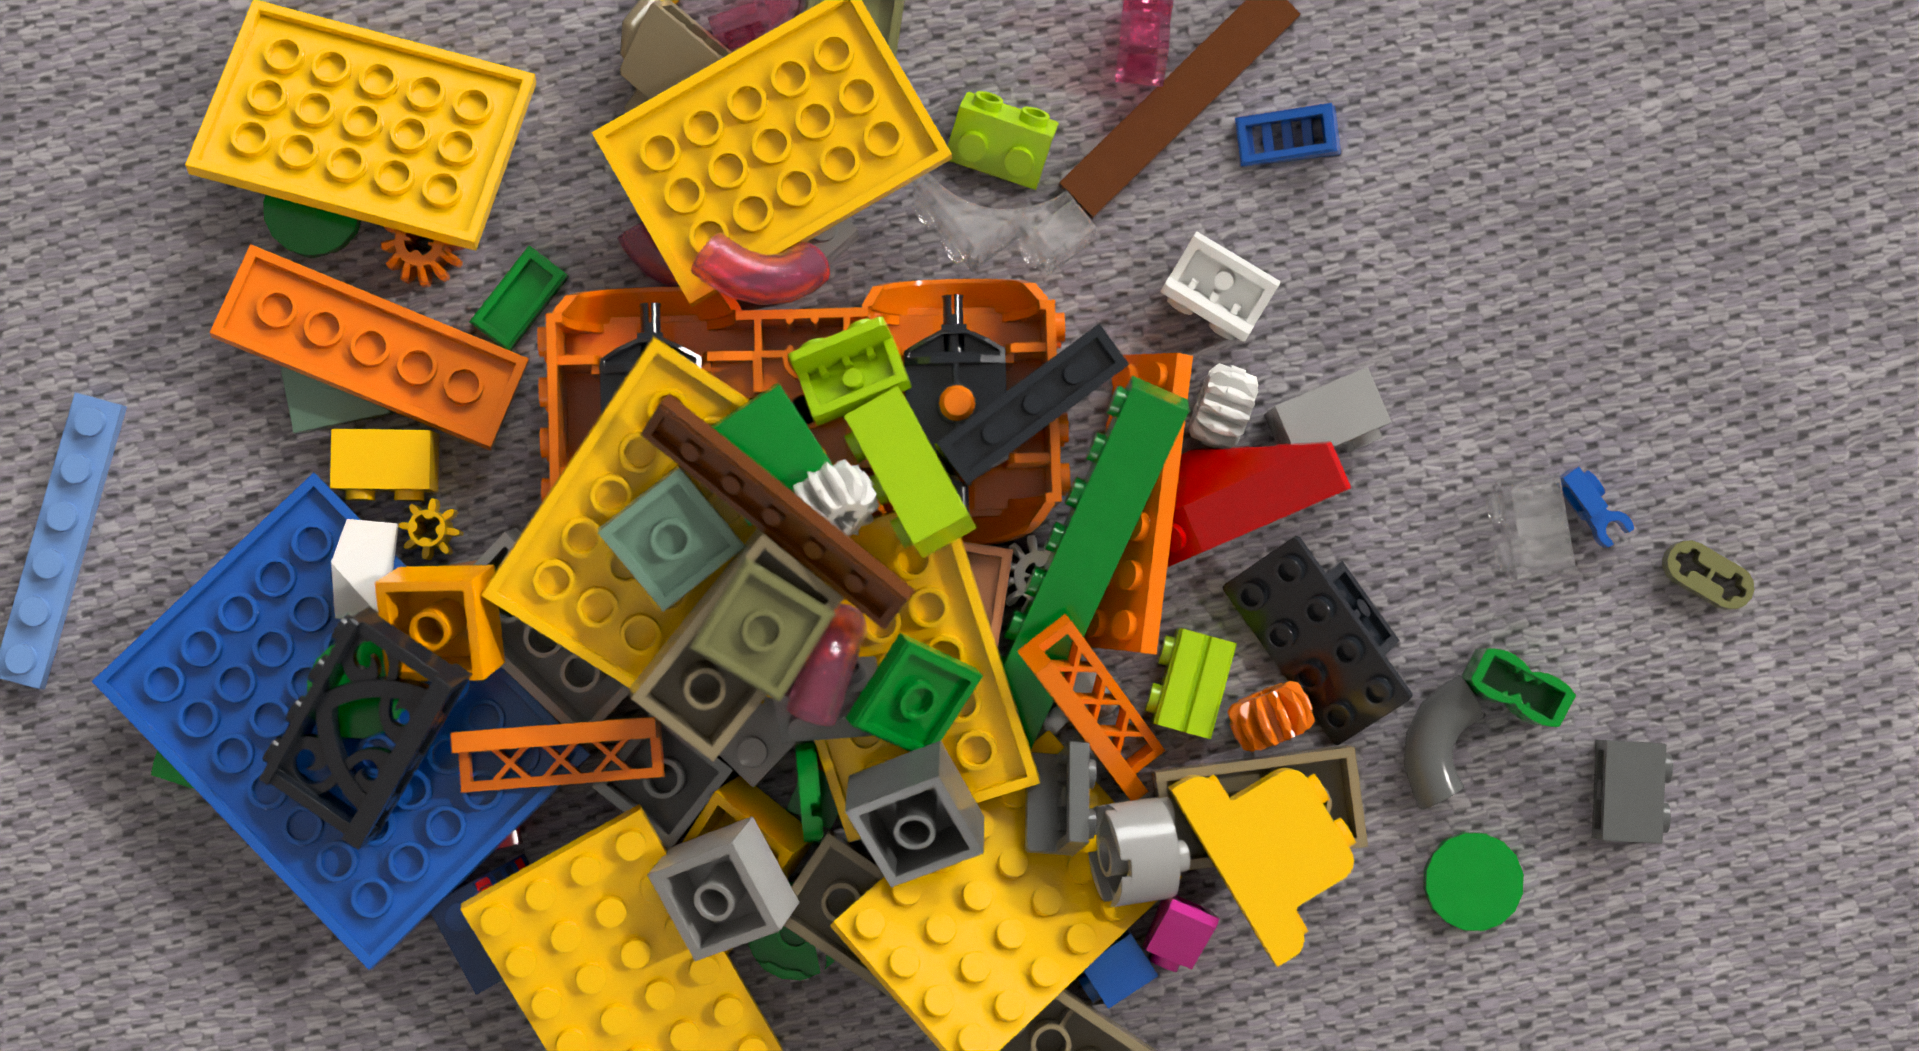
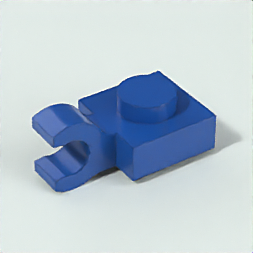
(1585, 496)

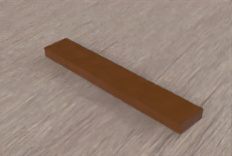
(1178, 103)
(777, 511)

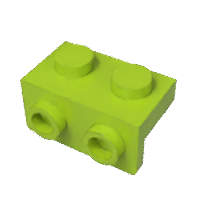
(1001, 138)
(849, 369)

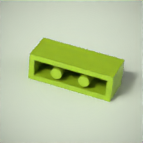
(907, 473)

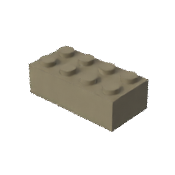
(696, 694)
(1333, 766)

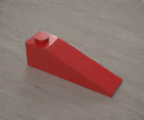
(1246, 488)

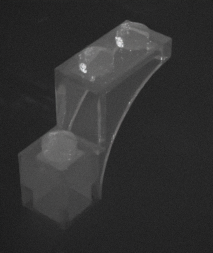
(974, 233)

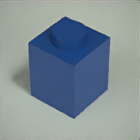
(1117, 972)

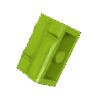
(1191, 682)

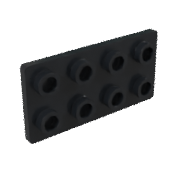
(1322, 636)

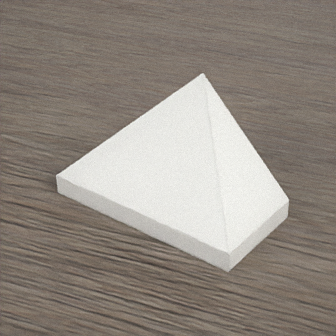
(360, 559)

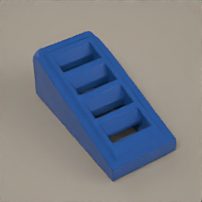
(1330, 132)

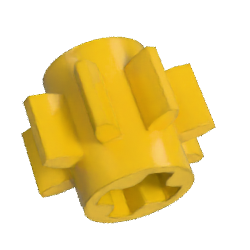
(444, 530)

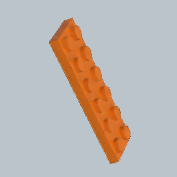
(369, 347)
(1133, 600)

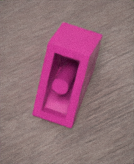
(1179, 933)

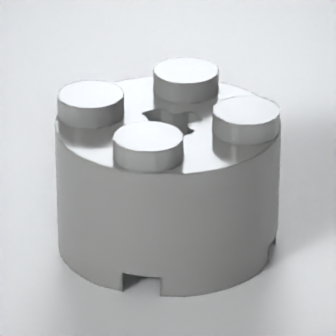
(1137, 852)

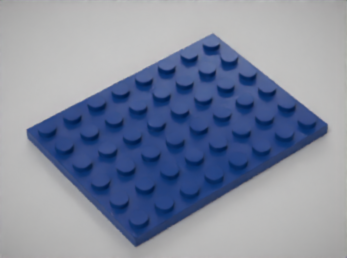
(215, 693)

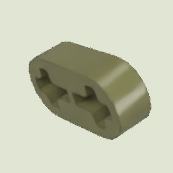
(1714, 565)

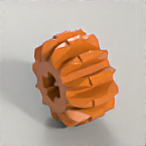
(414, 262)
(1271, 716)

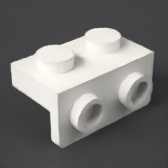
(1219, 288)

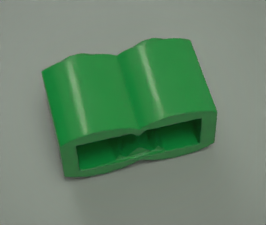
(1527, 694)

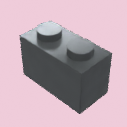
(1631, 791)

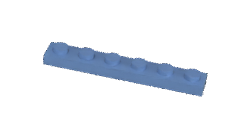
(60, 540)

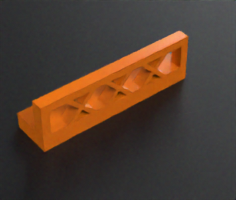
(1085, 719)
(558, 734)

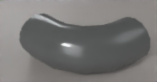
(1432, 741)

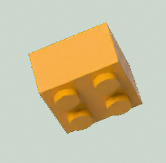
(445, 614)

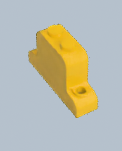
(1269, 848)

